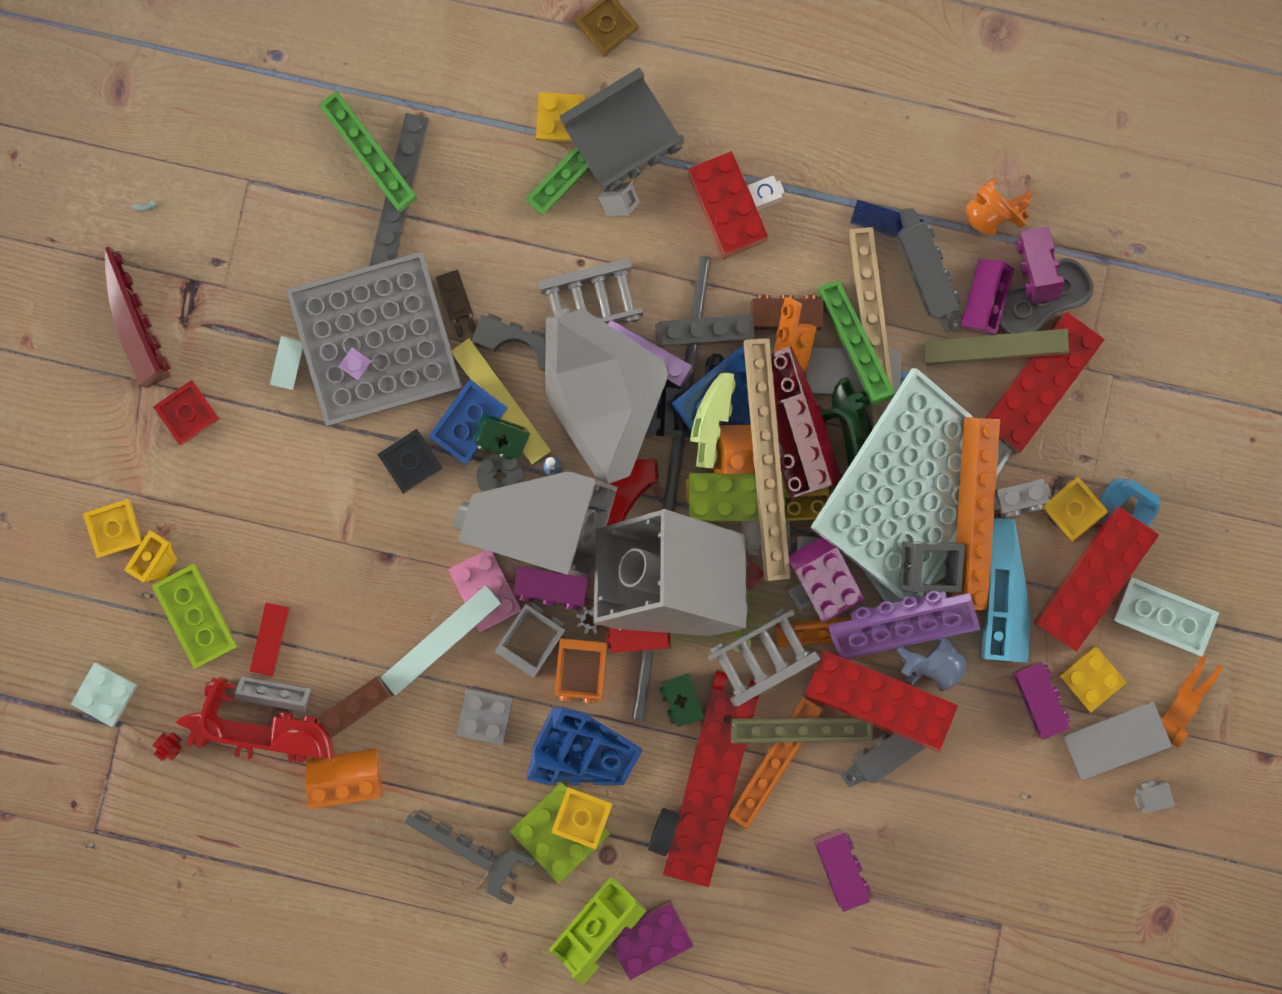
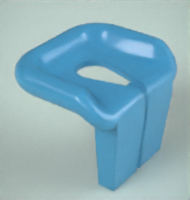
(1121, 490)

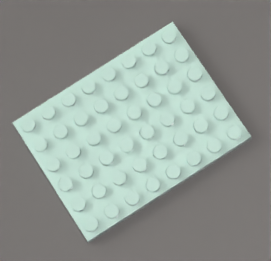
(902, 485)

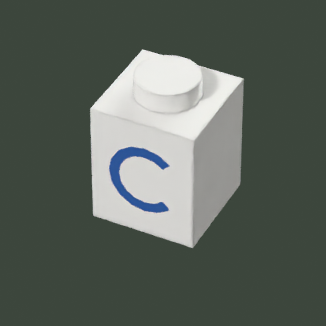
(766, 192)

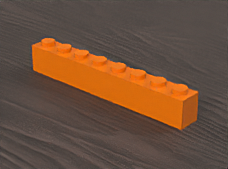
(977, 505)

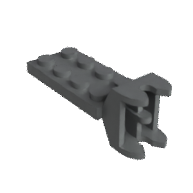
(498, 867)

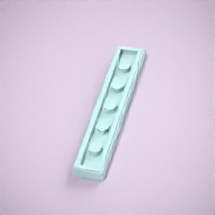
(441, 640)

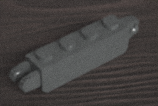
(927, 270)
(880, 759)

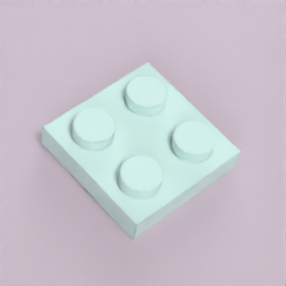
(104, 694)

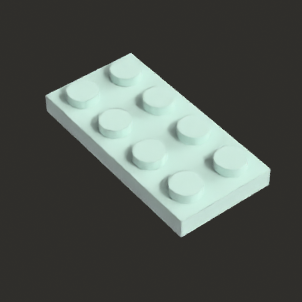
(1165, 616)

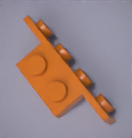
(795, 335)

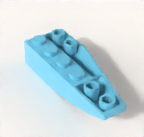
(1008, 614)

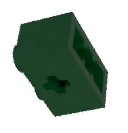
(492, 427)
(691, 711)

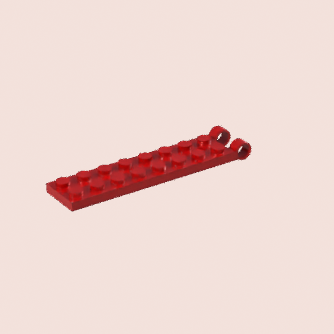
(708, 789)

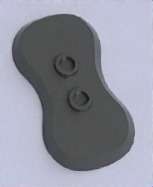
(1023, 316)

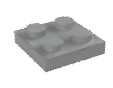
(484, 716)

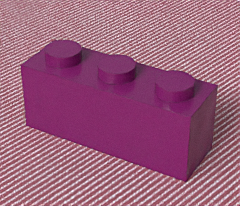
(987, 297)
(550, 587)
(1041, 700)

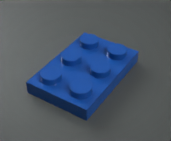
(460, 421)

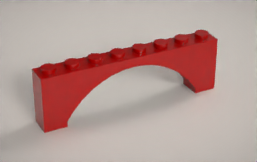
(628, 492)

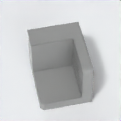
(620, 201)

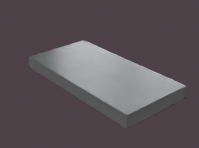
(832, 364)
(1117, 740)

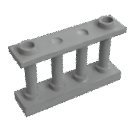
(596, 276)
(782, 668)

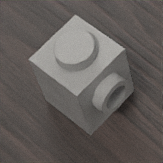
(1153, 796)

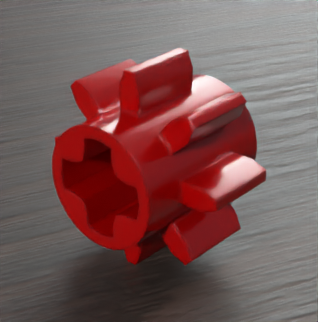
(167, 746)

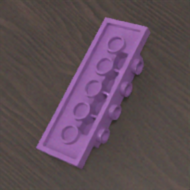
(904, 624)

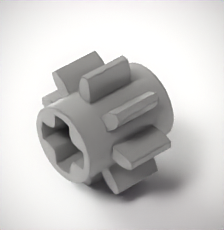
(583, 617)

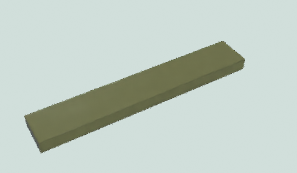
(996, 347)
(799, 730)

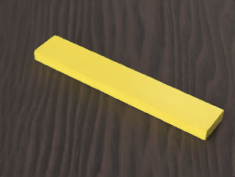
(482, 374)

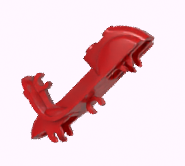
(286, 735)

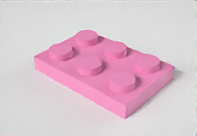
(480, 571)

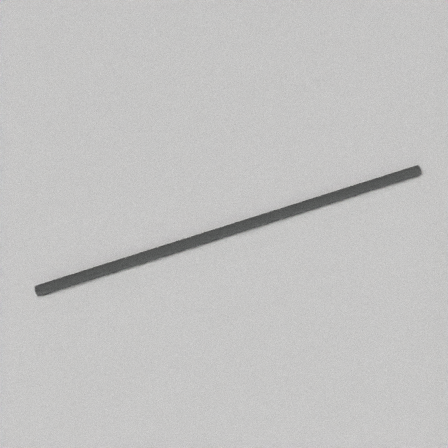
(673, 473)

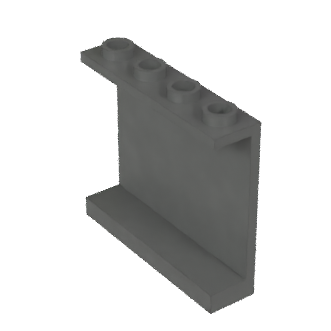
(621, 131)

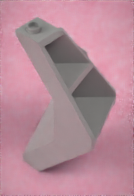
(601, 390)

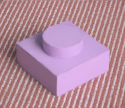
(355, 363)

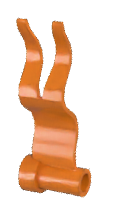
(1187, 703)

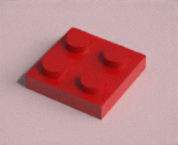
(186, 412)

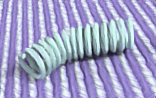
(145, 207)

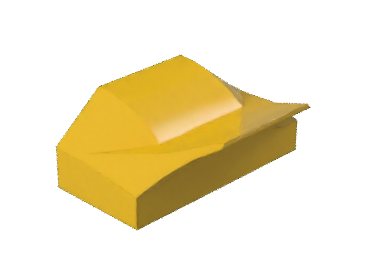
(152, 559)

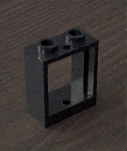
(666, 414)

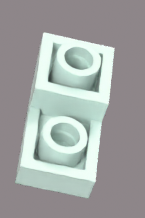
(286, 363)

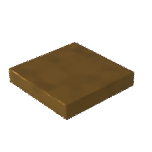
(606, 25)

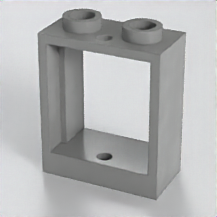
(517, 660)

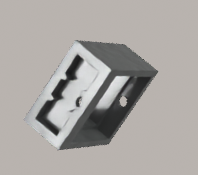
(913, 560)

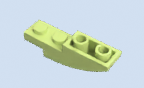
(713, 408)

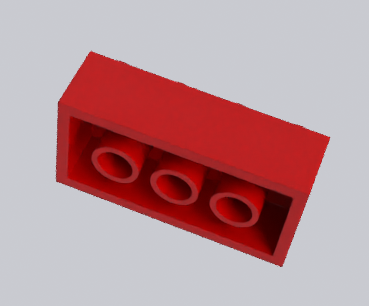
(727, 205)

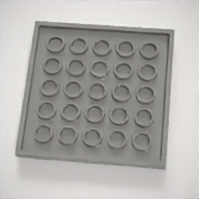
(387, 317)

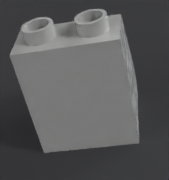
(540, 521)
(670, 576)

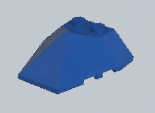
(580, 750)

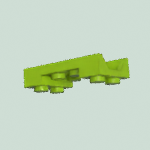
(596, 929)

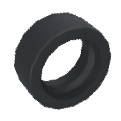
(664, 832)

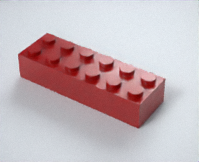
(1042, 385)
(1096, 578)
(881, 701)

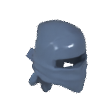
(941, 665)

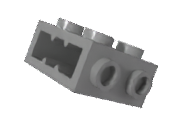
(1024, 496)

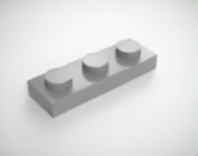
(272, 694)

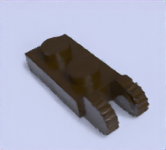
(456, 300)

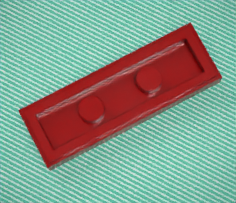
(269, 639)

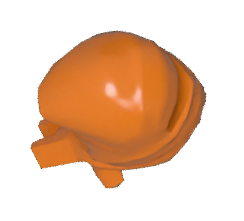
(991, 209)

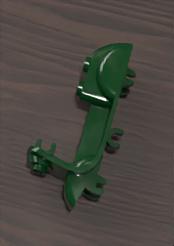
(851, 411)

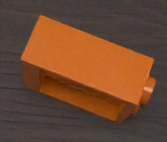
(568, 695)

